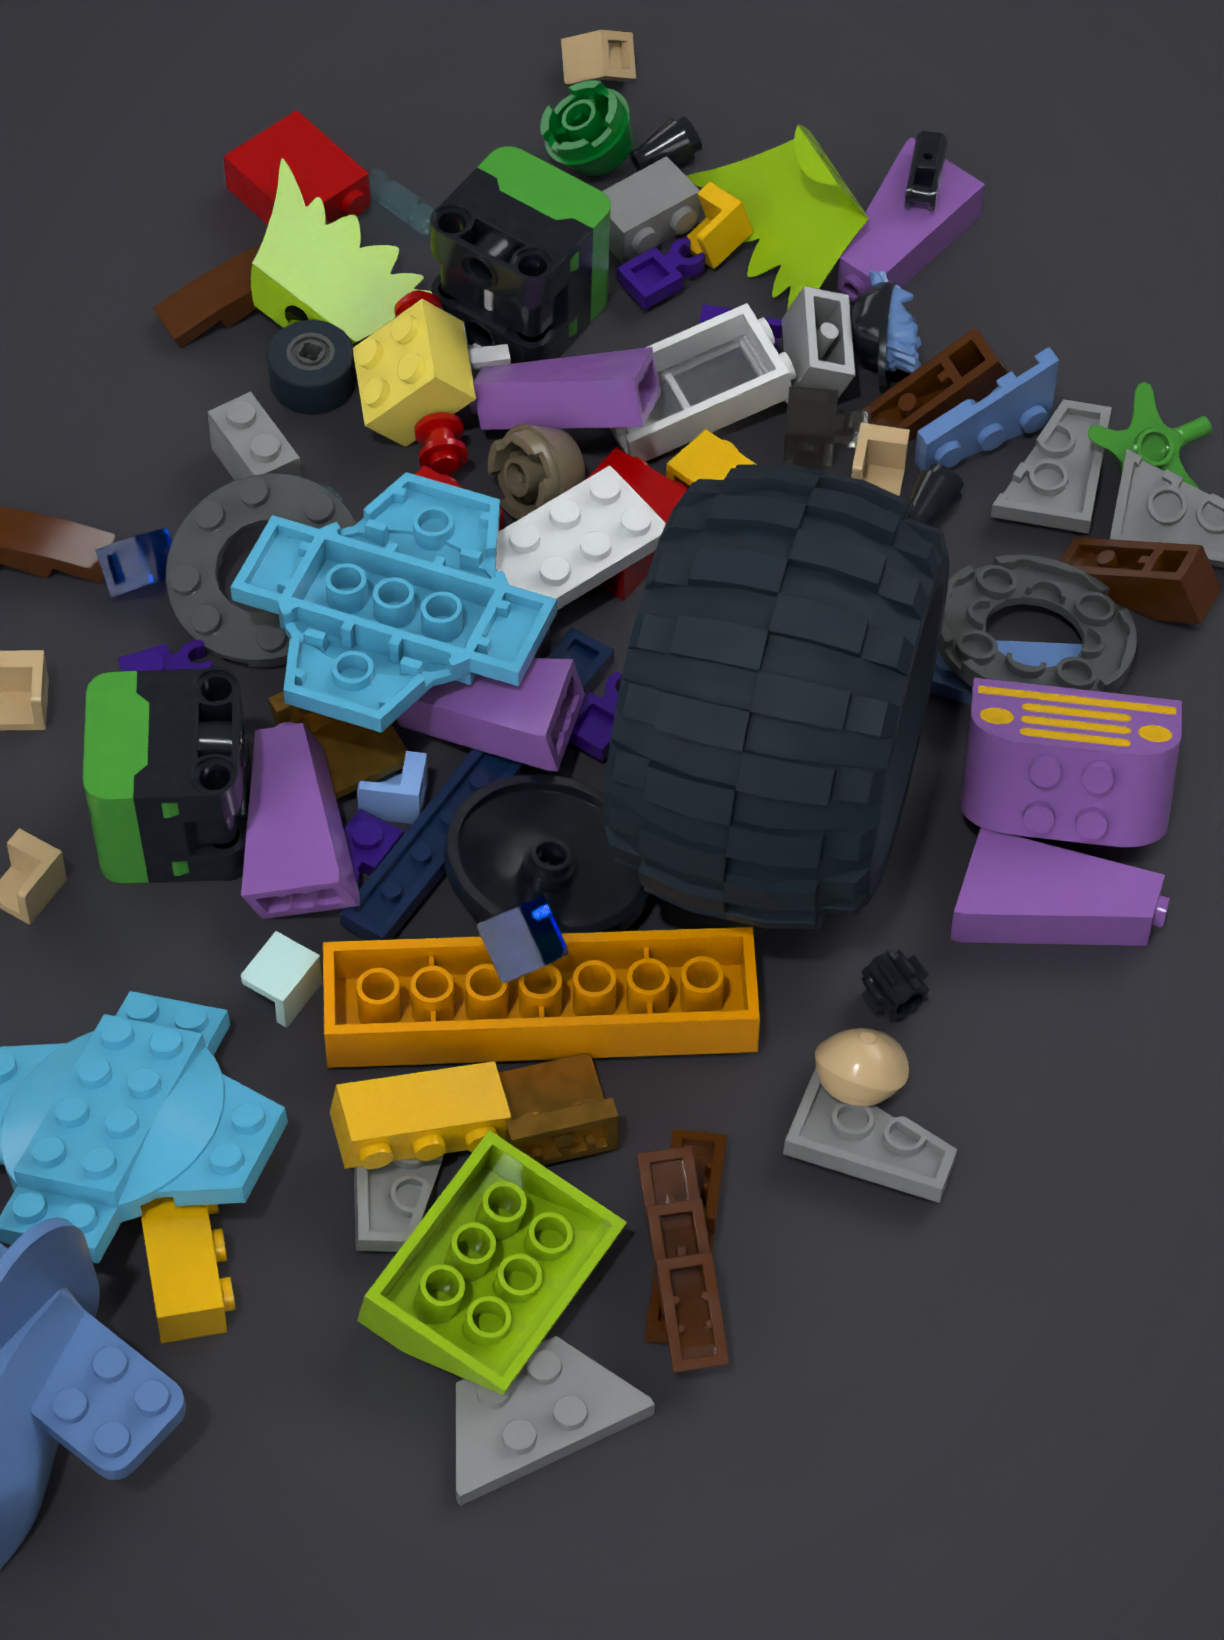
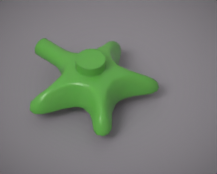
(1150, 436)

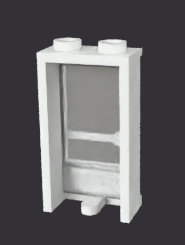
(710, 381)

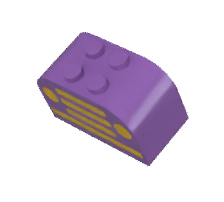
(1070, 763)

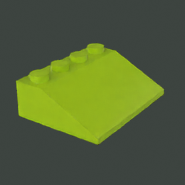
(490, 1267)

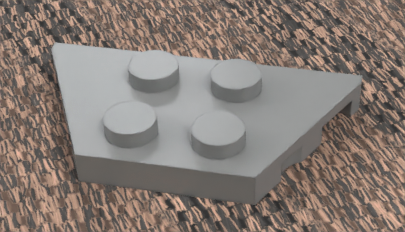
(546, 1414)

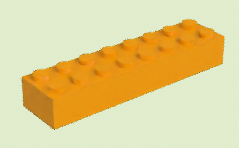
(602, 999)

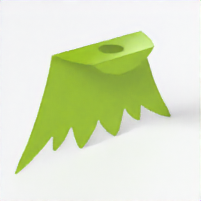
(795, 210)
(324, 268)

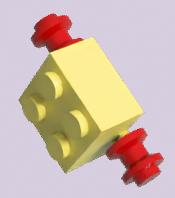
(416, 379)

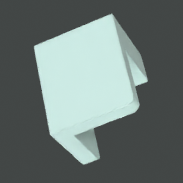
(285, 975)

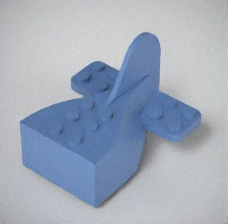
(67, 1377)

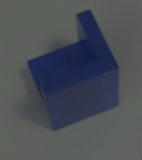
(135, 561)
(522, 939)

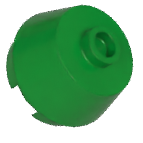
(589, 129)

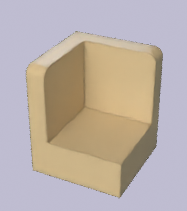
(598, 57)
(881, 456)
(23, 690)
(33, 878)

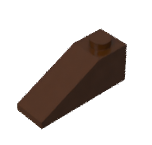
(956, 374)
(1150, 577)

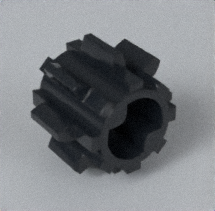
(895, 984)

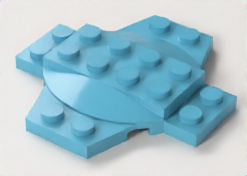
(393, 602)
(129, 1121)

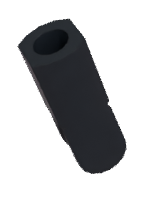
(926, 169)

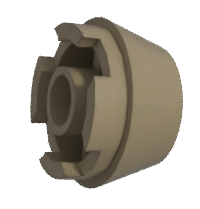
(534, 467)

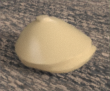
(861, 1066)

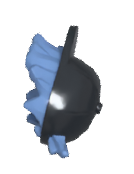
(884, 328)

